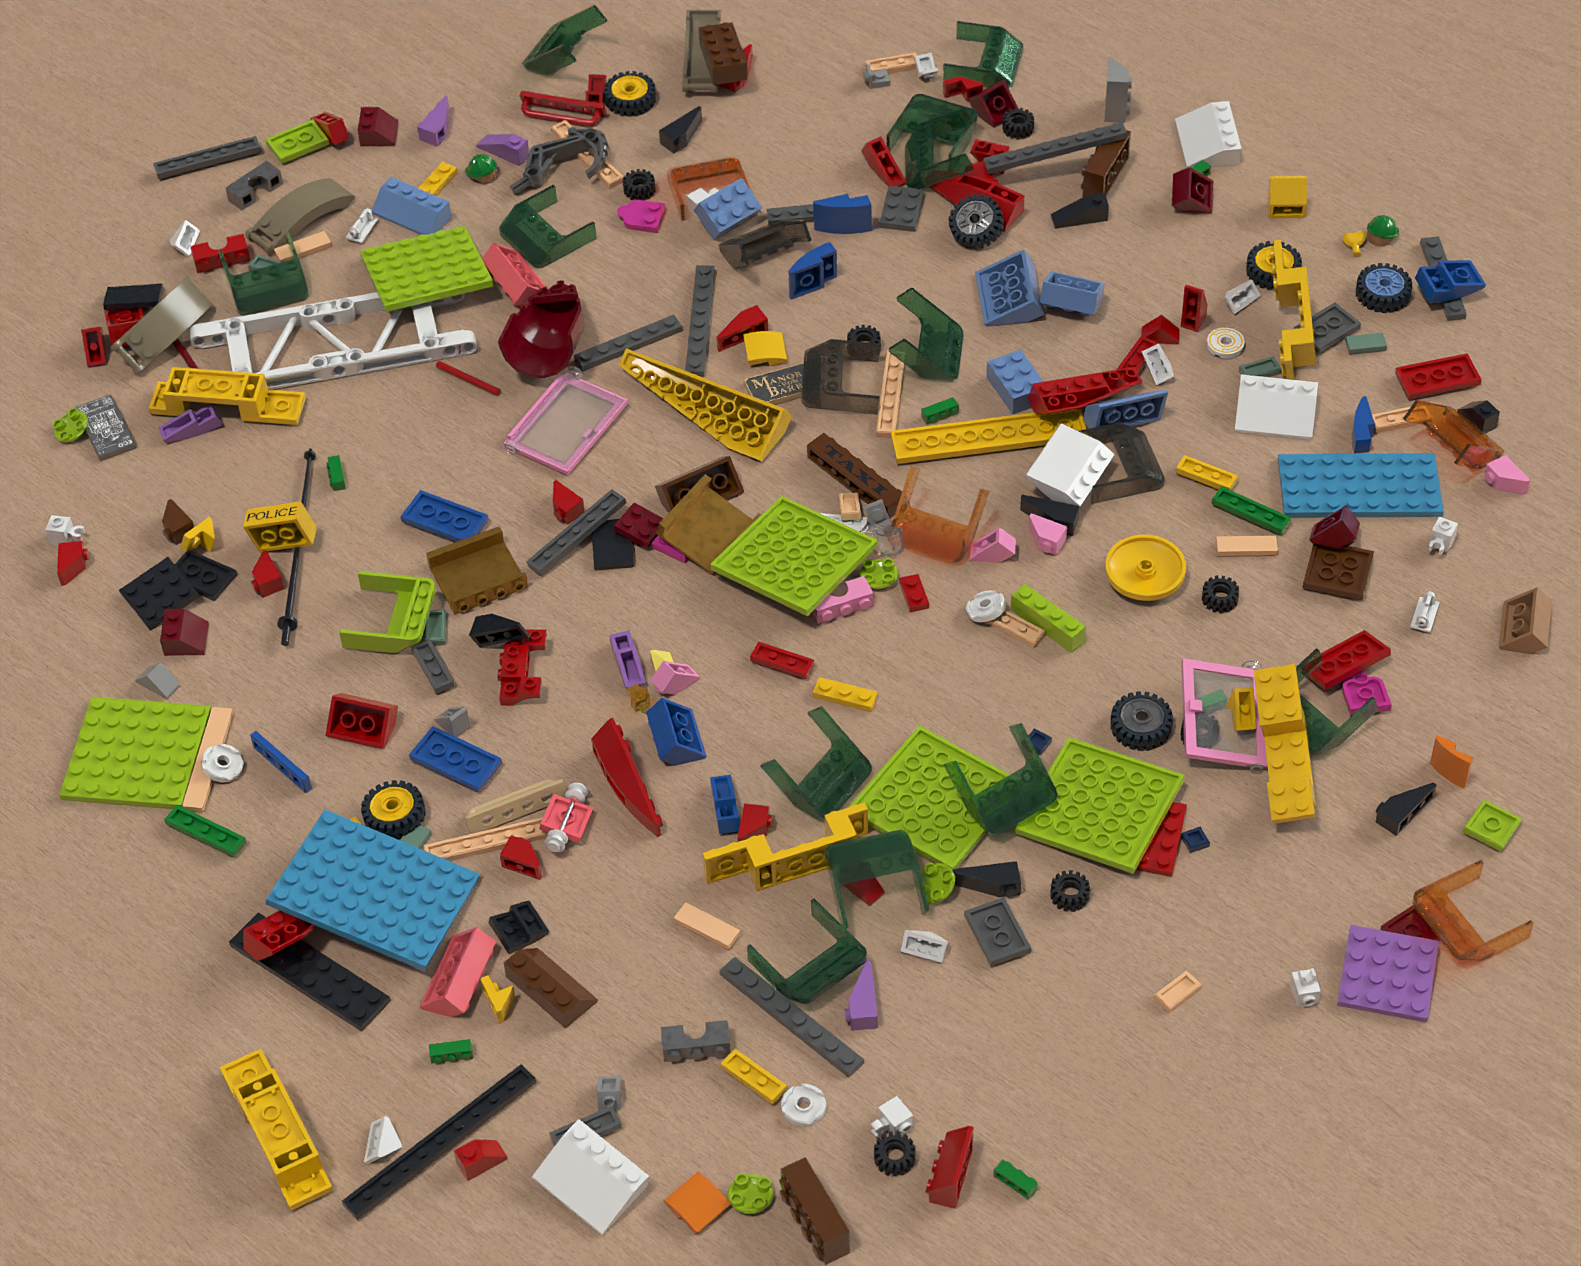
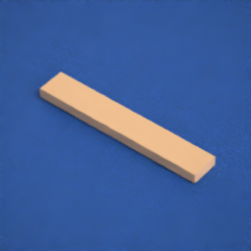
(606, 174)
(890, 396)
(200, 784)
(485, 840)

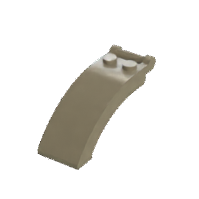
(695, 69)
(297, 211)
(163, 324)

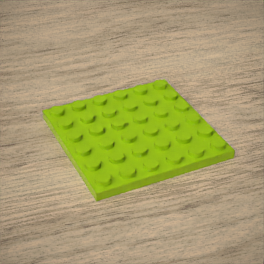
(425, 268)
(794, 555)
(135, 753)
(920, 798)
(1103, 805)

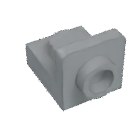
(876, 78)
(877, 514)
(609, 1092)

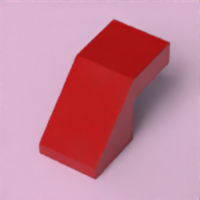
(961, 85)
(596, 88)

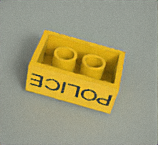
(280, 526)

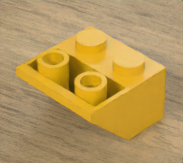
(1287, 197)

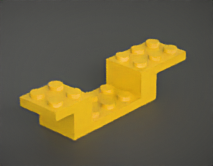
(1291, 290)
(226, 387)
(1286, 744)
(786, 865)
(277, 1128)

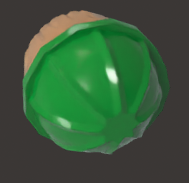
(482, 169)
(1382, 230)

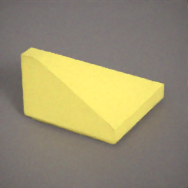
(658, 657)

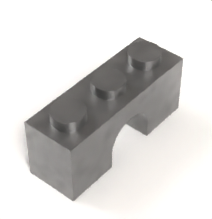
(262, 177)
(680, 1047)

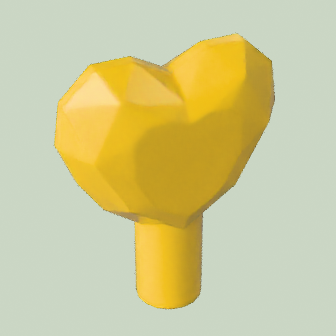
(1354, 240)

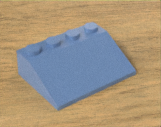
(1009, 291)

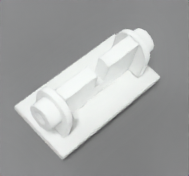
(362, 226)
(1425, 612)

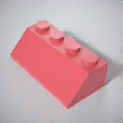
(512, 273)
(458, 973)

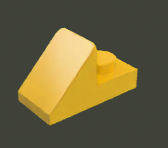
(200, 534)
(1243, 708)
(499, 1000)

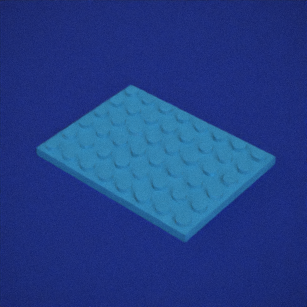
(373, 889)

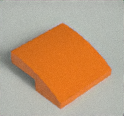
(1449, 762)
(697, 1202)

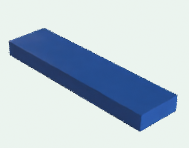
(281, 762)

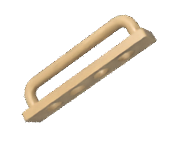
(515, 799)

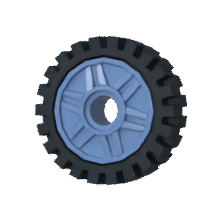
(1383, 288)

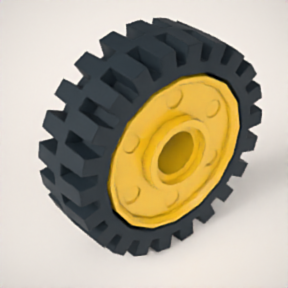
(630, 93)
(1260, 263)
(393, 808)

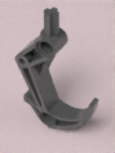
(544, 154)

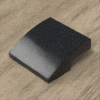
(518, 926)

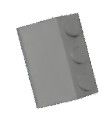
(1117, 92)

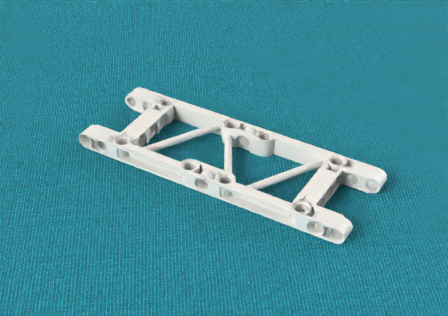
(339, 363)

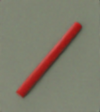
(468, 378)

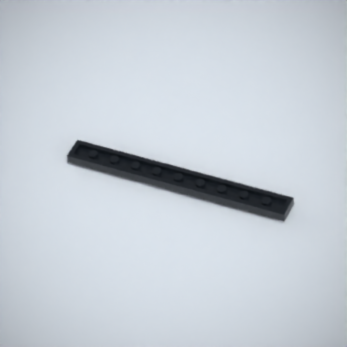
(438, 1142)

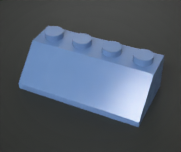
(411, 207)
(1128, 410)

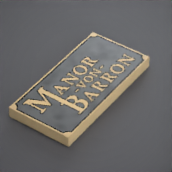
(777, 385)

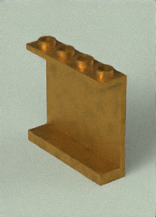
(703, 524)
(476, 570)

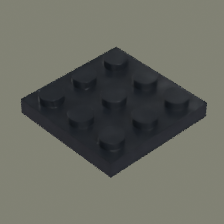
(158, 590)

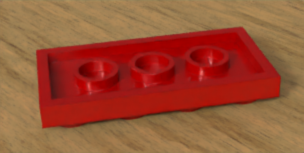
(1438, 376)
(1348, 659)
(1163, 848)

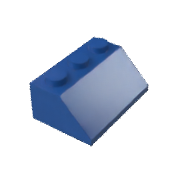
(675, 733)

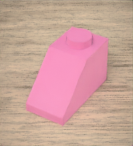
(1506, 476)
(1047, 534)
(993, 547)
(673, 677)

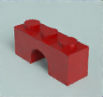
(208, 259)

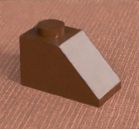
(175, 522)

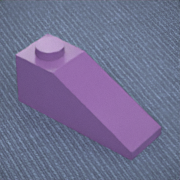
(506, 146)
(862, 1002)

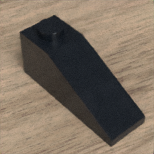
(679, 132)
(1086, 210)
(1055, 511)
(495, 630)
(1403, 807)
(991, 879)

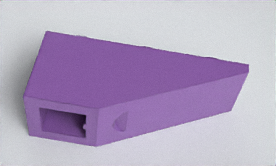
(434, 126)

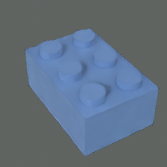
(727, 208)
(1072, 293)
(1013, 379)

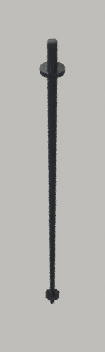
(288, 623)

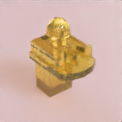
(639, 698)

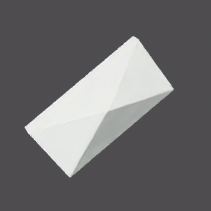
(184, 238)
(1241, 296)
(1158, 364)
(924, 945)
(381, 1140)

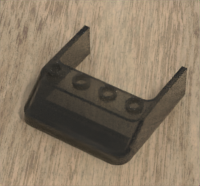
(764, 240)
(824, 376)
(1137, 459)

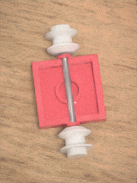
(566, 817)

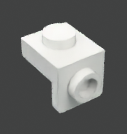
(925, 66)

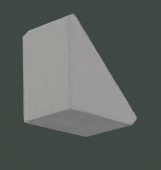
(158, 680)
(454, 720)

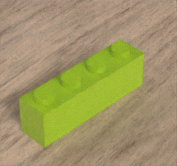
(1049, 617)

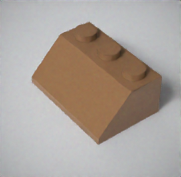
(1526, 622)

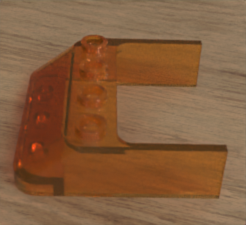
(699, 171)
(1454, 430)
(932, 533)
(1453, 927)

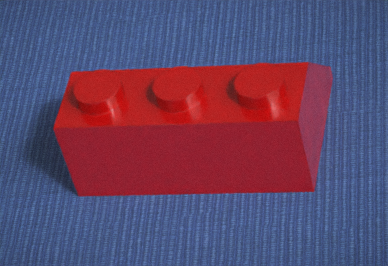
(361, 720)
(951, 1167)

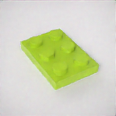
(297, 141)

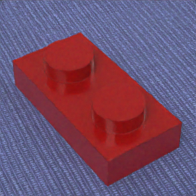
(914, 593)

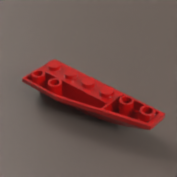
(959, 187)
(1080, 391)
(622, 775)
(274, 934)

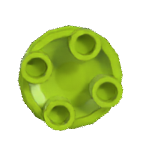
(70, 425)
(879, 572)
(937, 882)
(750, 1193)

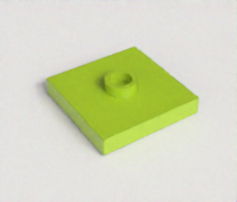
(1492, 825)

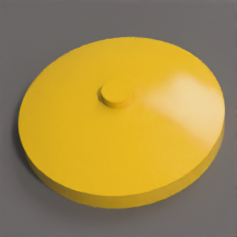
(1145, 567)

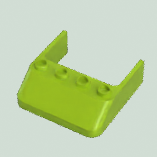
(408, 616)

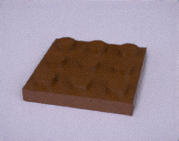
(1338, 570)

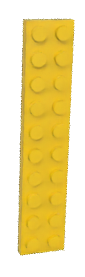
(980, 435)

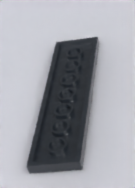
(321, 980)

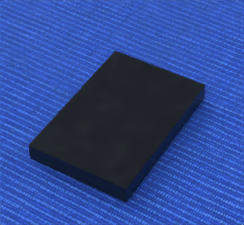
(132, 296)
(611, 548)
(205, 574)

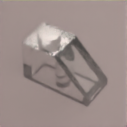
(889, 540)

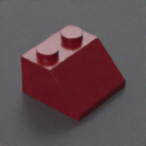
(993, 103)
(376, 127)
(1192, 191)
(1336, 529)
(183, 633)

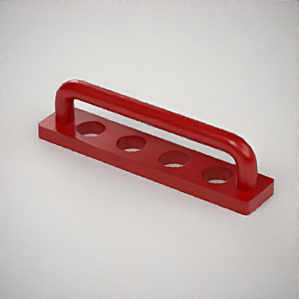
(561, 103)

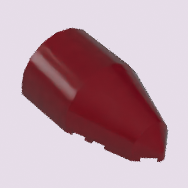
(544, 332)

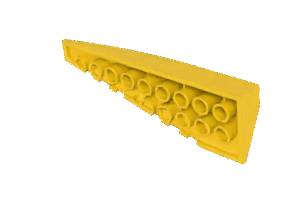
(726, 414)

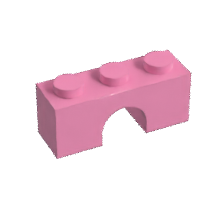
(857, 597)

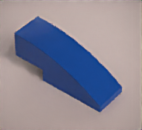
(1362, 427)
(725, 804)

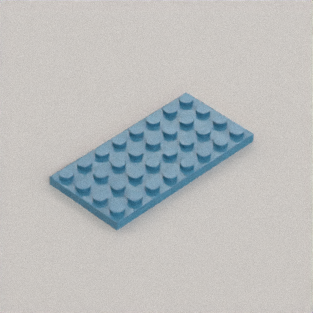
(1364, 482)

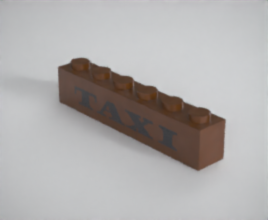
(852, 473)

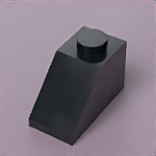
(1481, 414)

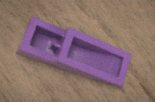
(191, 424)
(627, 659)

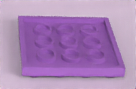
(1388, 973)

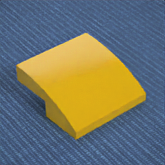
(765, 347)

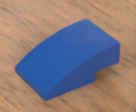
(843, 214)
(812, 270)
(1449, 280)

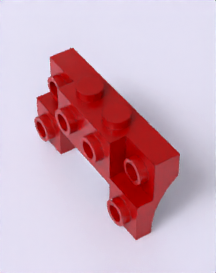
(515, 669)

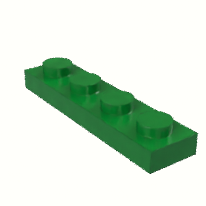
(1251, 510)
(205, 830)

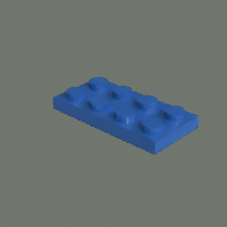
(443, 517)
(455, 759)

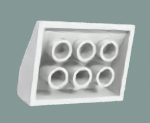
(1209, 136)
(1276, 407)
(1069, 466)
(591, 1177)

